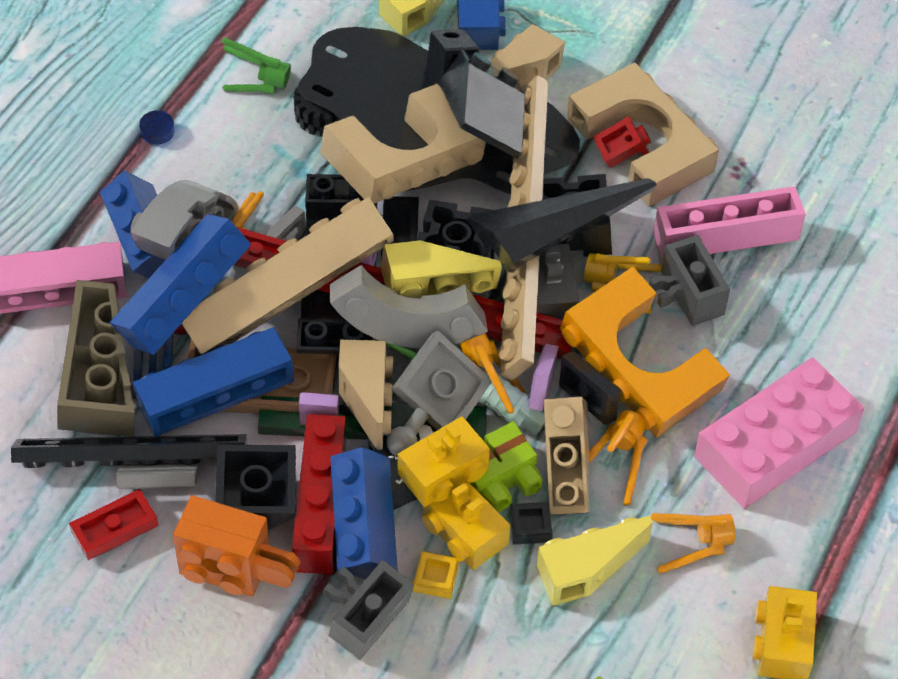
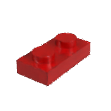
(113, 524)

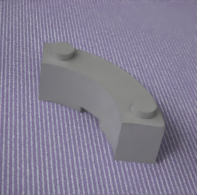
(176, 214)
(404, 319)

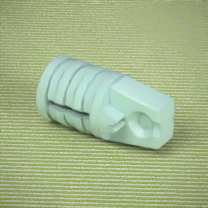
(523, 416)

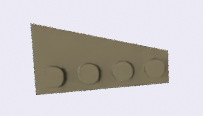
(94, 373)

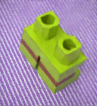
(510, 464)

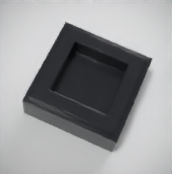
(530, 523)

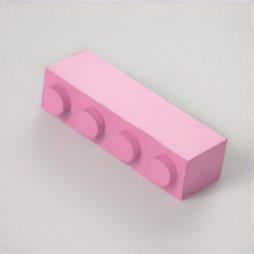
(733, 221)
(50, 276)

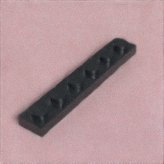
(113, 450)

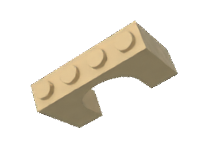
(632, 93)
(385, 171)

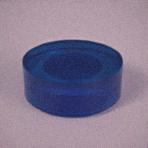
(157, 127)

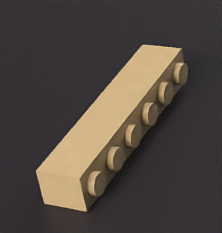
(288, 276)

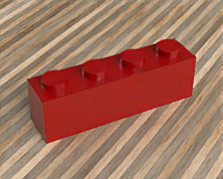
(314, 520)

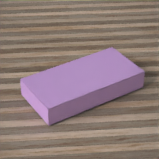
(543, 377)

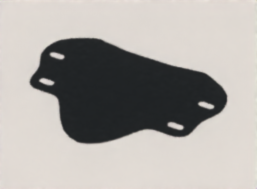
(376, 88)

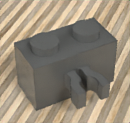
(692, 280)
(556, 282)
(369, 607)

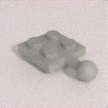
(439, 387)

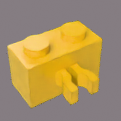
(443, 462)
(468, 525)
(787, 633)

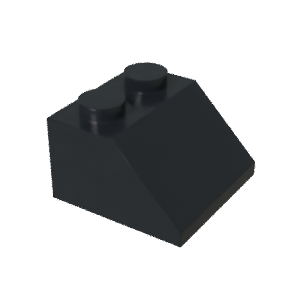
(258, 480)

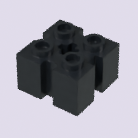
(450, 228)
(597, 238)

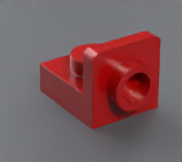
(622, 142)

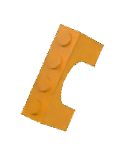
(657, 397)

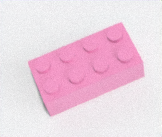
(778, 432)

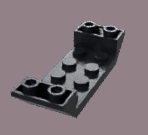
(320, 323)

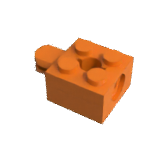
(229, 549)

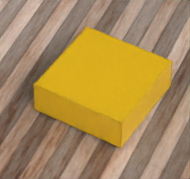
(436, 575)

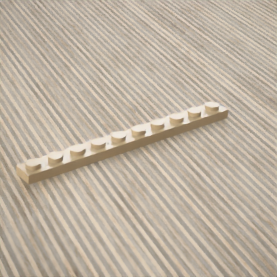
(522, 283)

